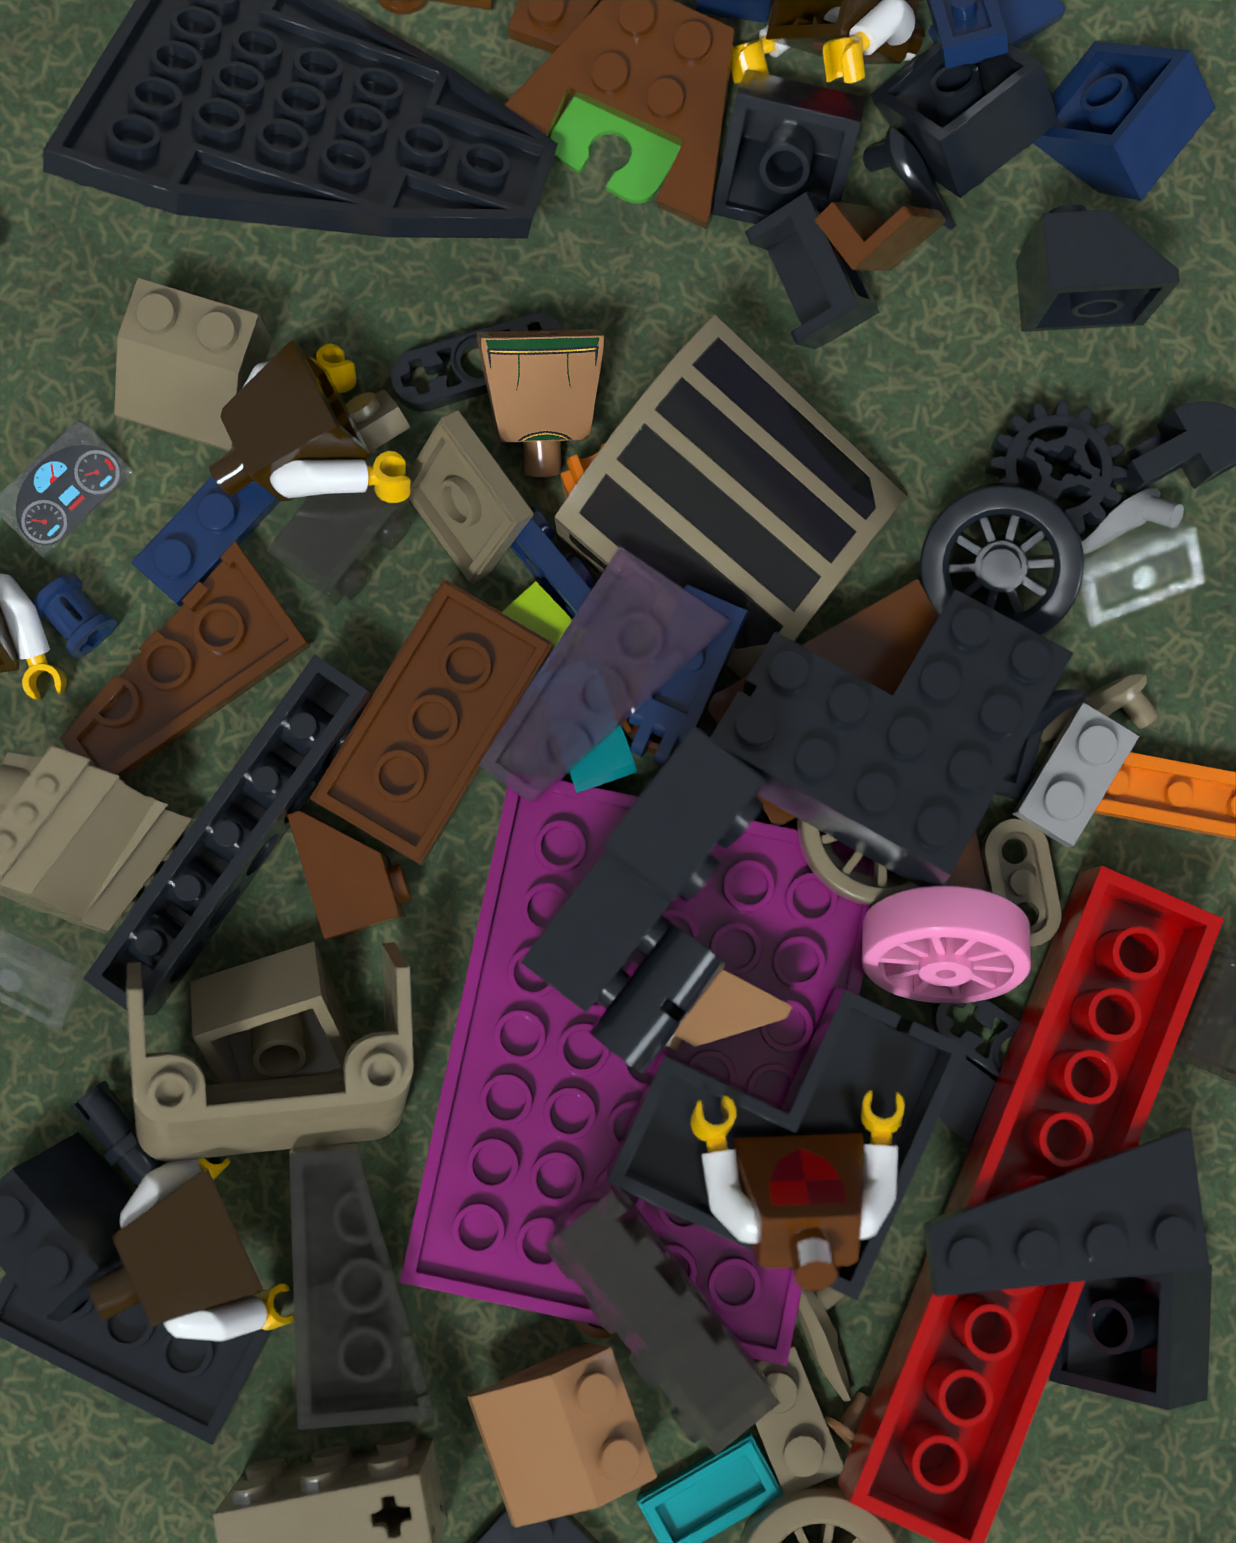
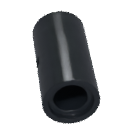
(657, 998)

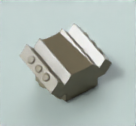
(78, 838)

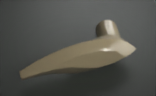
(1121, 693)
(823, 1336)

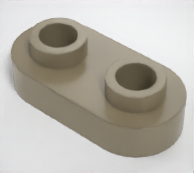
(1028, 880)

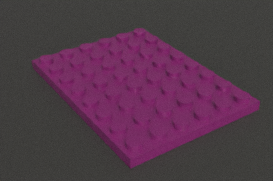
(543, 1105)

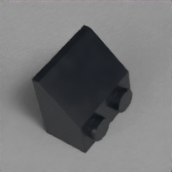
(968, 115)
(783, 144)
(1089, 273)
(60, 1224)
(1140, 1339)

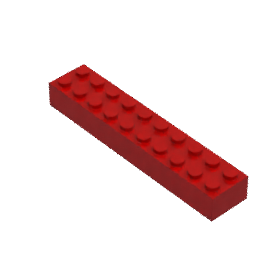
(1068, 1093)

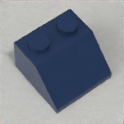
(1126, 116)

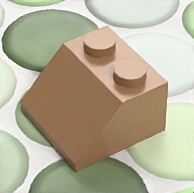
(562, 1435)

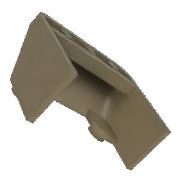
(193, 1120)

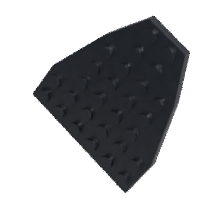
(298, 125)

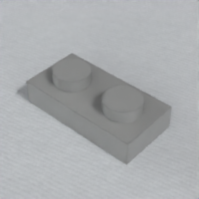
(1075, 775)

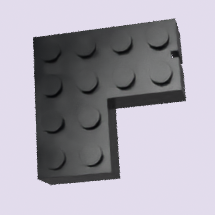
(902, 770)
(647, 861)
(843, 1062)

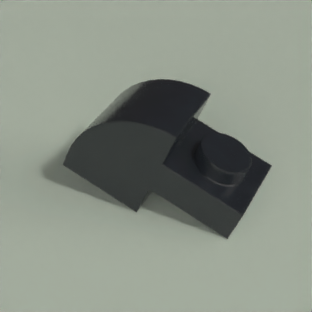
(1191, 437)

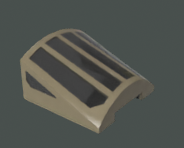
(731, 491)

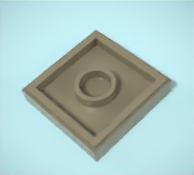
(466, 498)

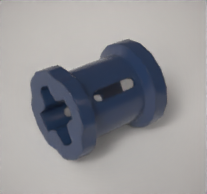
(65, 595)

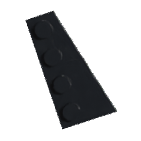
(1096, 1222)

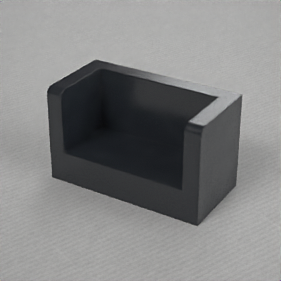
(814, 274)

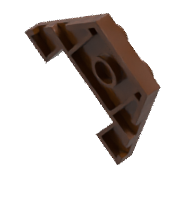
(654, 69)

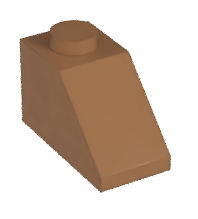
(728, 1009)

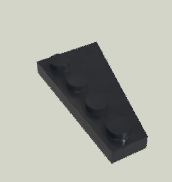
(170, 1377)

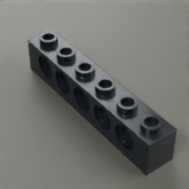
(231, 837)

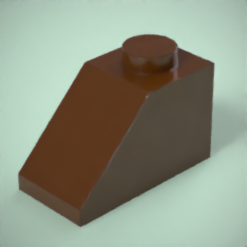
(347, 879)

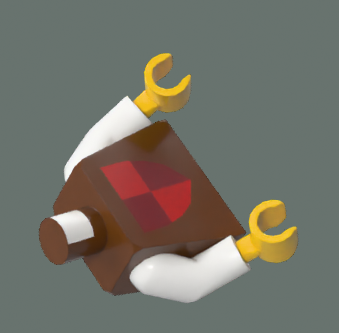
(802, 1196)

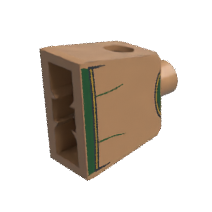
(541, 389)

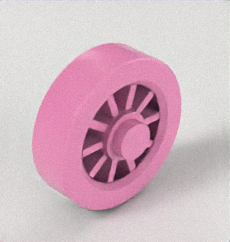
(946, 944)

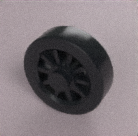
(1004, 559)

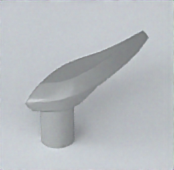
(1132, 514)

